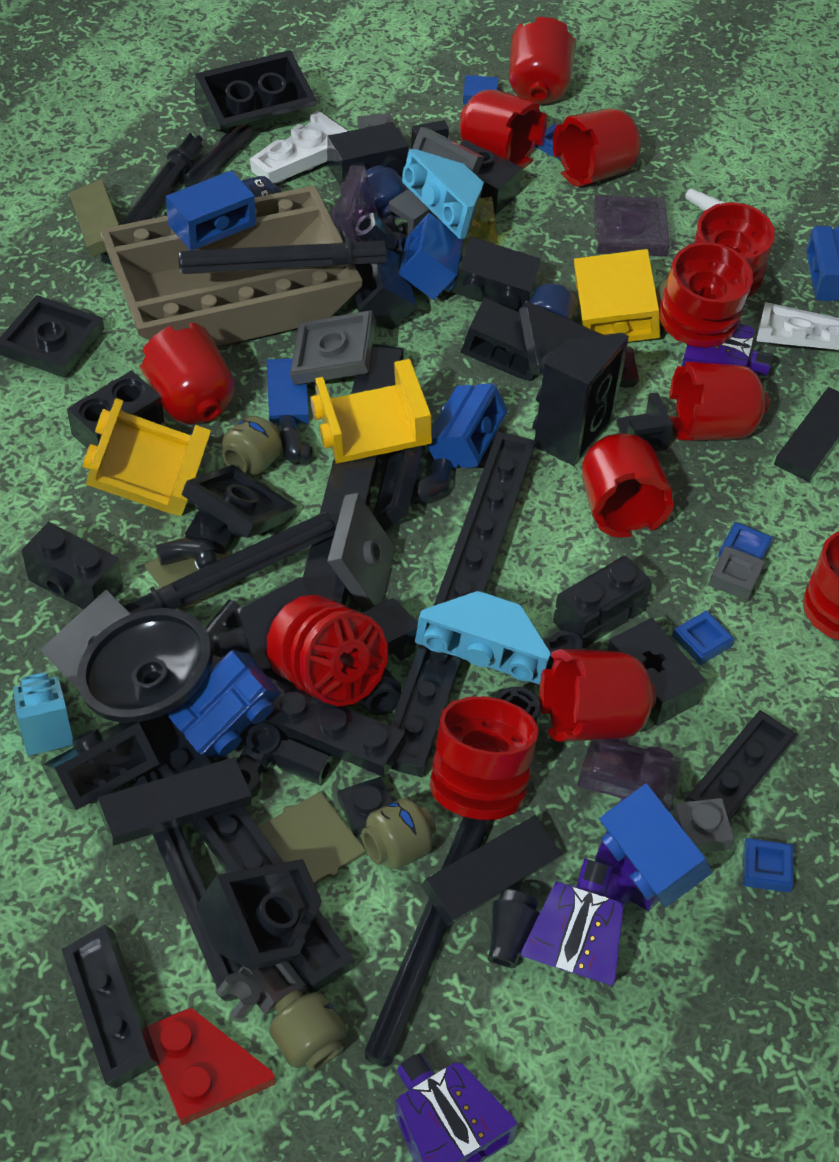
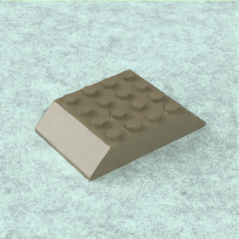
(231, 303)

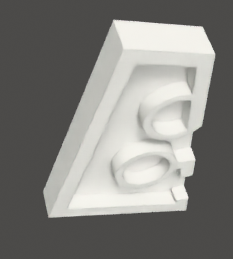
(297, 153)
(798, 327)

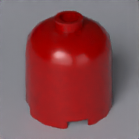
(541, 60)
(504, 125)
(596, 145)
(188, 374)
(716, 401)
(626, 485)
(595, 695)

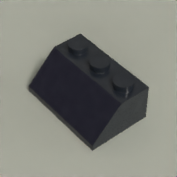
(252, 91)
(578, 394)

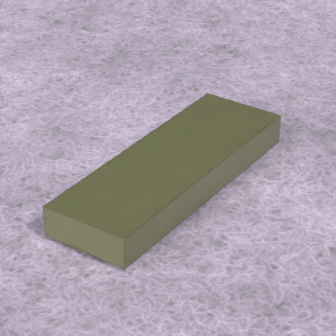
(93, 213)

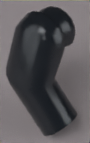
(290, 437)
(434, 486)
(186, 548)
(222, 622)

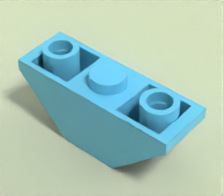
(444, 188)
(486, 634)
(42, 714)

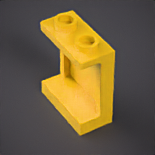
(618, 294)
(144, 459)

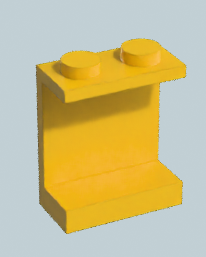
(374, 419)

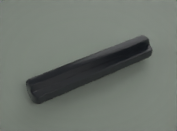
(218, 155)

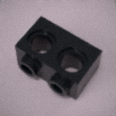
(137, 397)

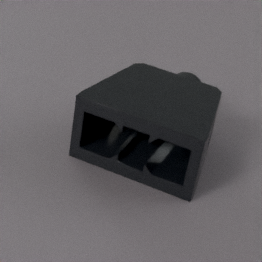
(256, 619)

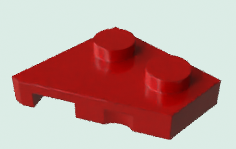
(204, 1066)

